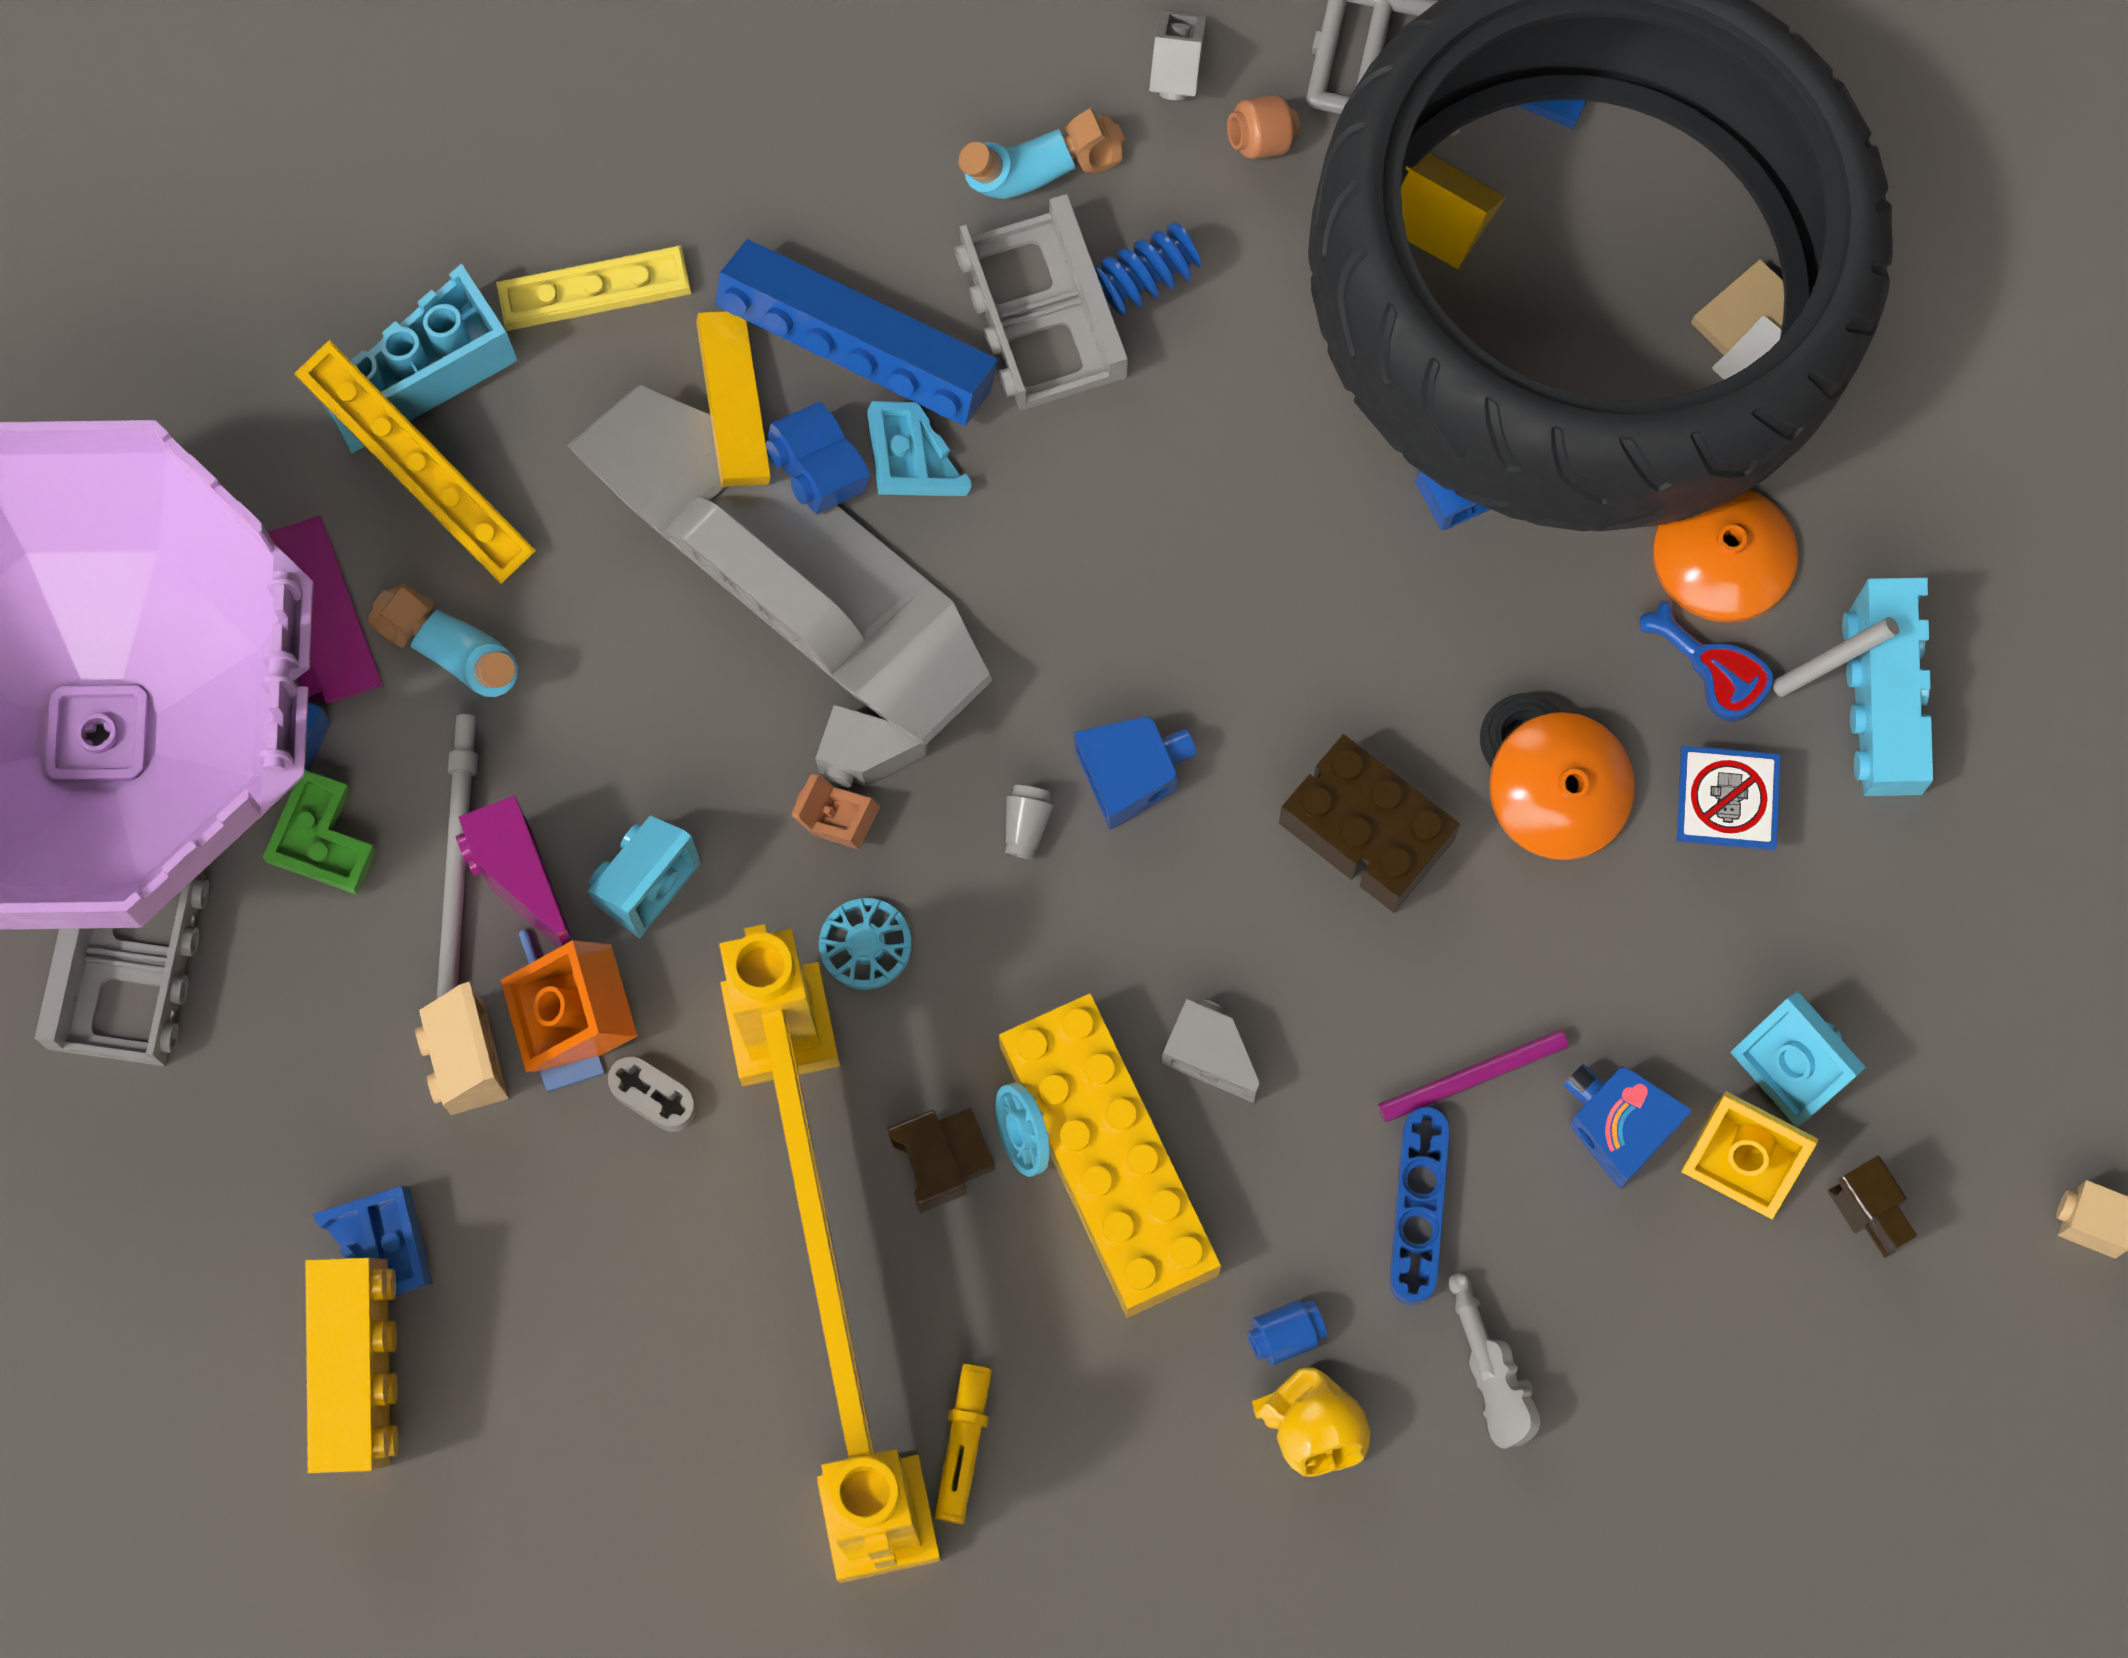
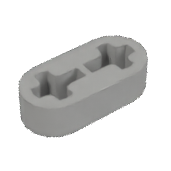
(644, 1103)

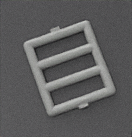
(1326, 43)

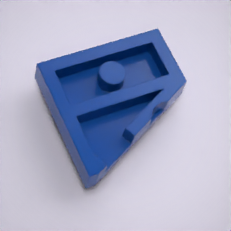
(382, 1229)

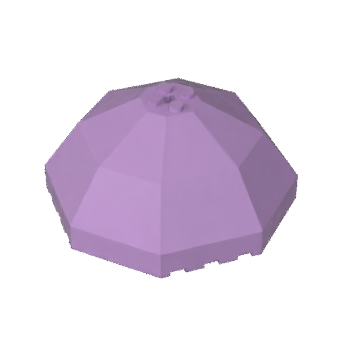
(172, 622)

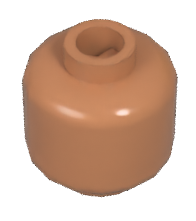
(1263, 127)

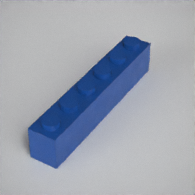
(855, 332)

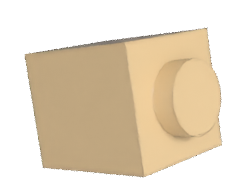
(2095, 1218)

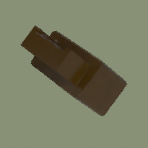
(942, 1154)
(1871, 1201)

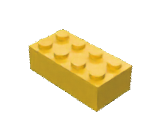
(350, 1365)

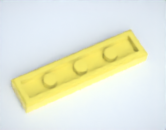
(593, 288)

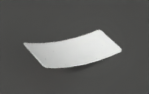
(1749, 348)

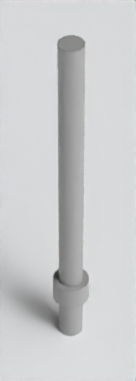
(462, 767)

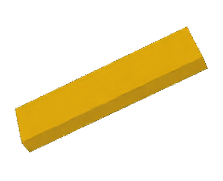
(733, 399)

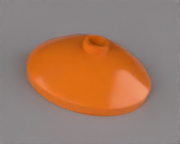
(1725, 580)
(1532, 794)

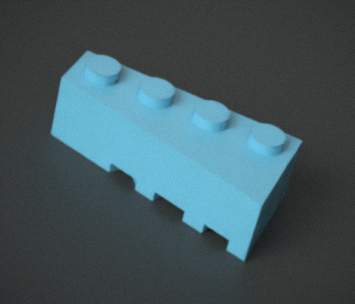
(435, 351)
(1891, 690)

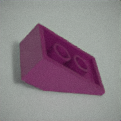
(505, 852)

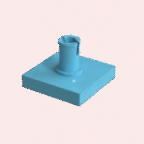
(1798, 1059)

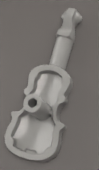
(1508, 1400)

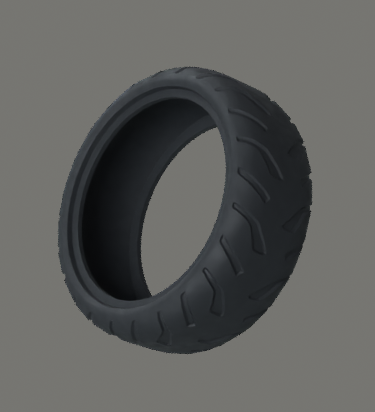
(1550, 454)

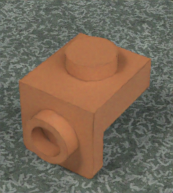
(834, 812)

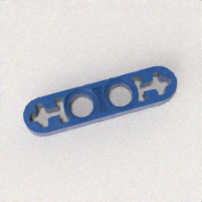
(1424, 1206)

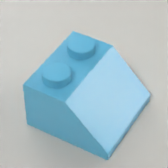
(644, 874)

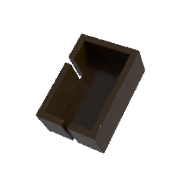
(1368, 814)

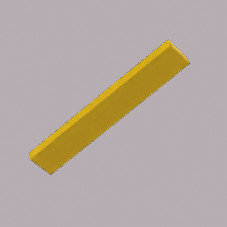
(414, 462)

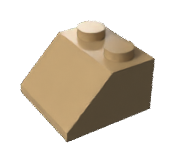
(461, 1051)

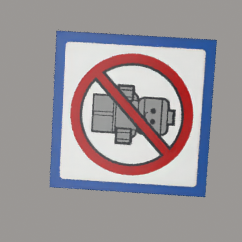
(1728, 798)

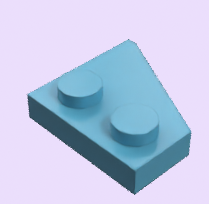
(910, 454)

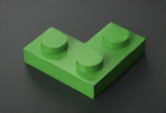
(306, 837)

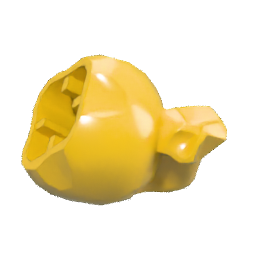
(1316, 1423)

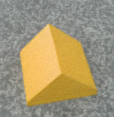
(1445, 209)
(1749, 1154)

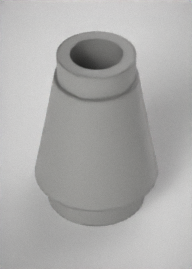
(1026, 820)

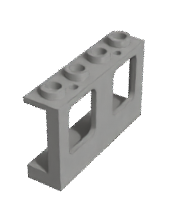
(1071, 301)
(93, 956)

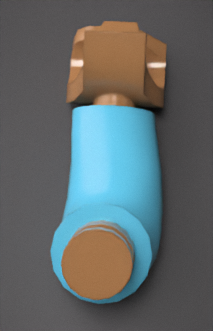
(1024, 167)
(451, 643)

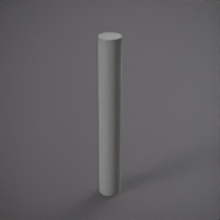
(1836, 656)

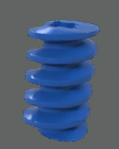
(1147, 266)

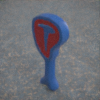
(1732, 676)

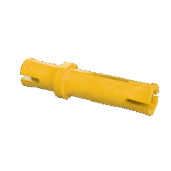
(965, 1433)

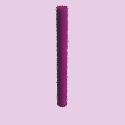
(1473, 1075)

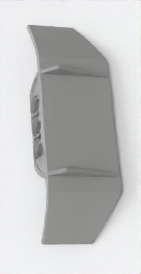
(802, 572)

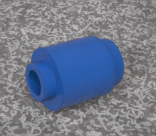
(1286, 1331)

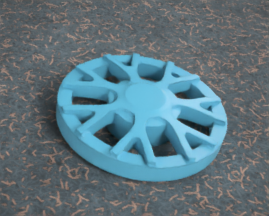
(865, 943)
(1022, 1129)

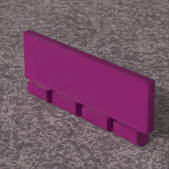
(338, 650)

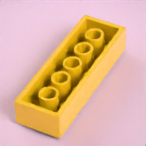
(1110, 1156)

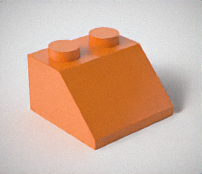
(568, 1006)

